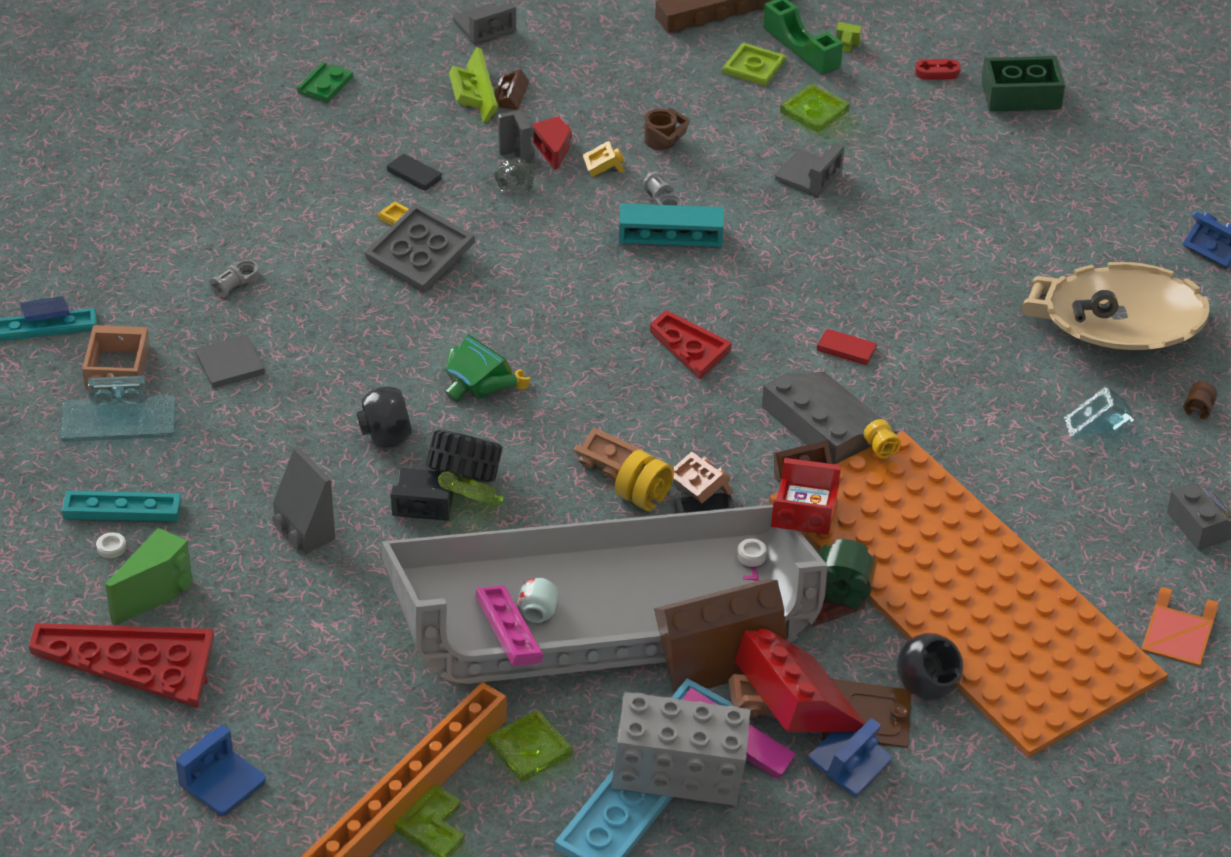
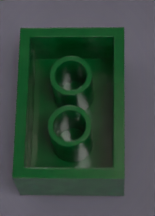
(1022, 83)

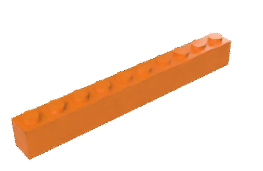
(405, 784)

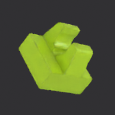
(849, 35)

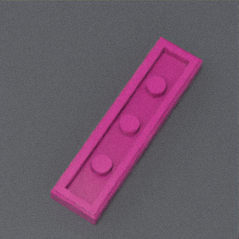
(509, 626)
(761, 749)

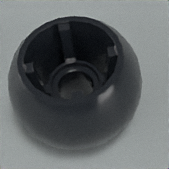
(384, 417)
(930, 666)

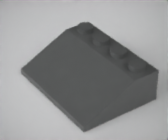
(819, 410)

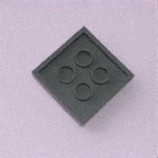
(420, 247)

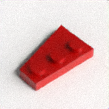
(690, 343)

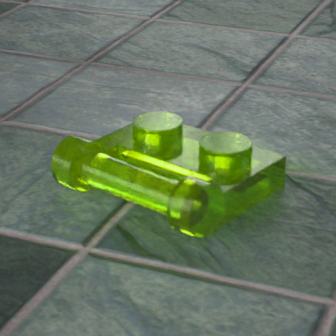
(470, 488)

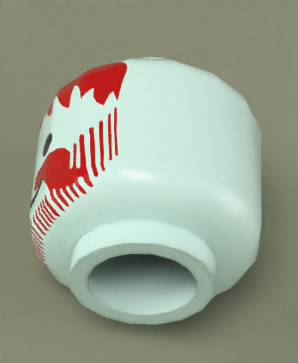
(538, 600)

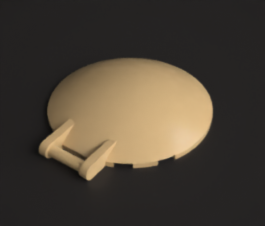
(1158, 305)

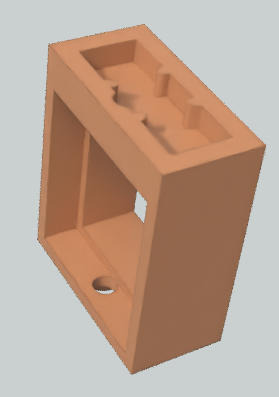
(106, 340)

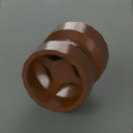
(1200, 399)

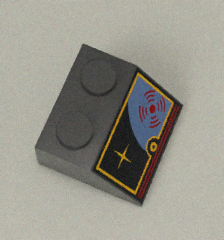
(1200, 515)

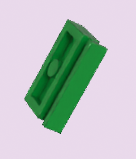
(325, 82)

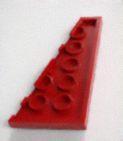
(147, 658)

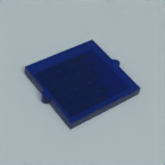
(44, 308)

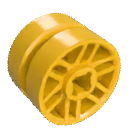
(644, 479)

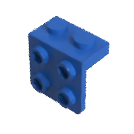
(217, 773)

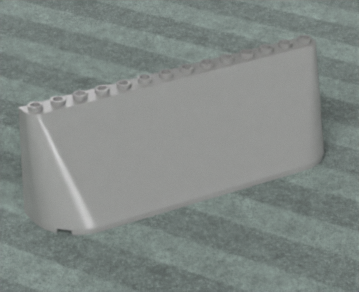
(606, 583)

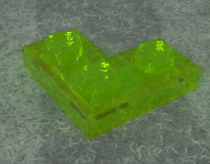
(426, 824)

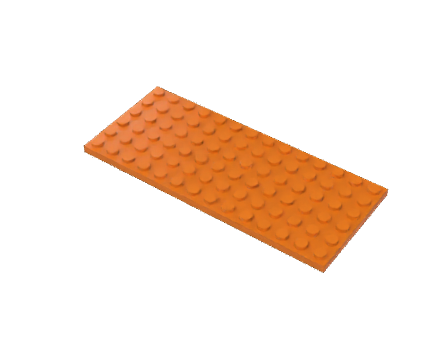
(948, 566)

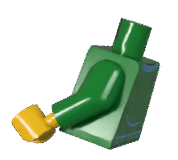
(480, 371)

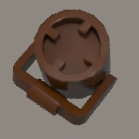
(661, 129)

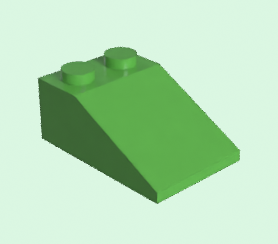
(149, 576)

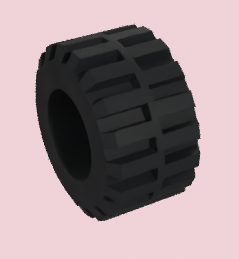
(464, 455)

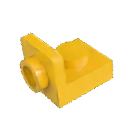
(603, 158)

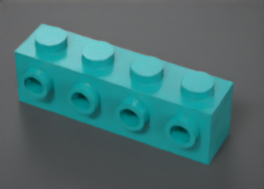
(671, 225)

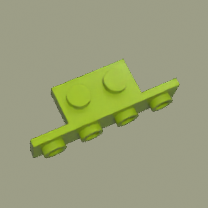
(474, 86)

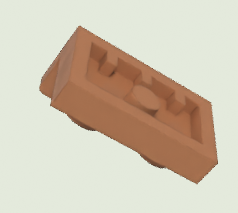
(700, 478)

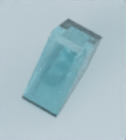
(1099, 415)

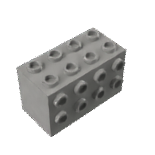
(681, 748)

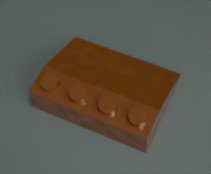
(706, 631)

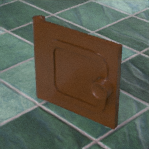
(879, 703)

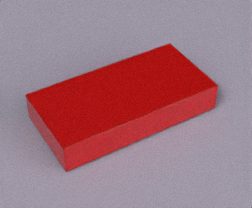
(846, 346)

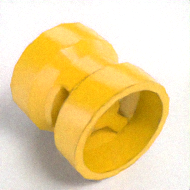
(885, 441)

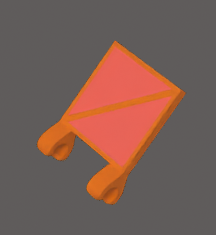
(1178, 633)

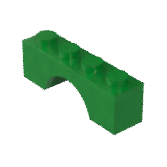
(785, 24)

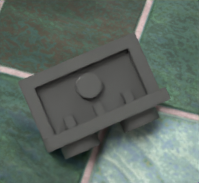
(515, 135)

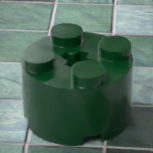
(848, 572)

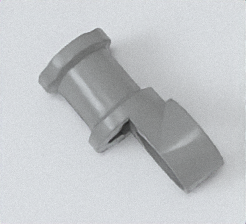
(666, 191)
(233, 277)

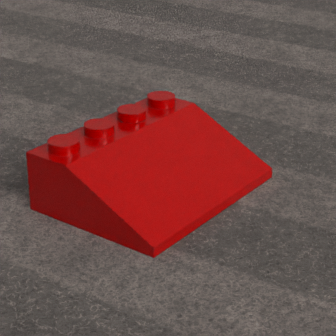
(794, 685)

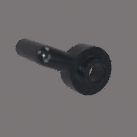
(1100, 310)

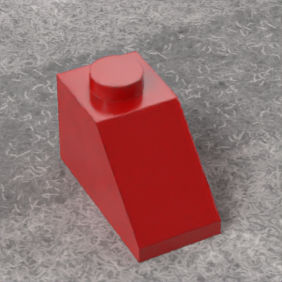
(552, 140)

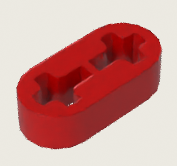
(937, 69)

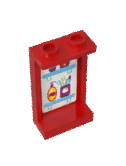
(806, 496)

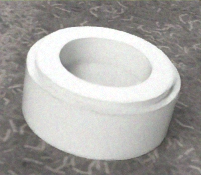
(111, 545)
(752, 552)

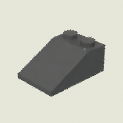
(304, 504)

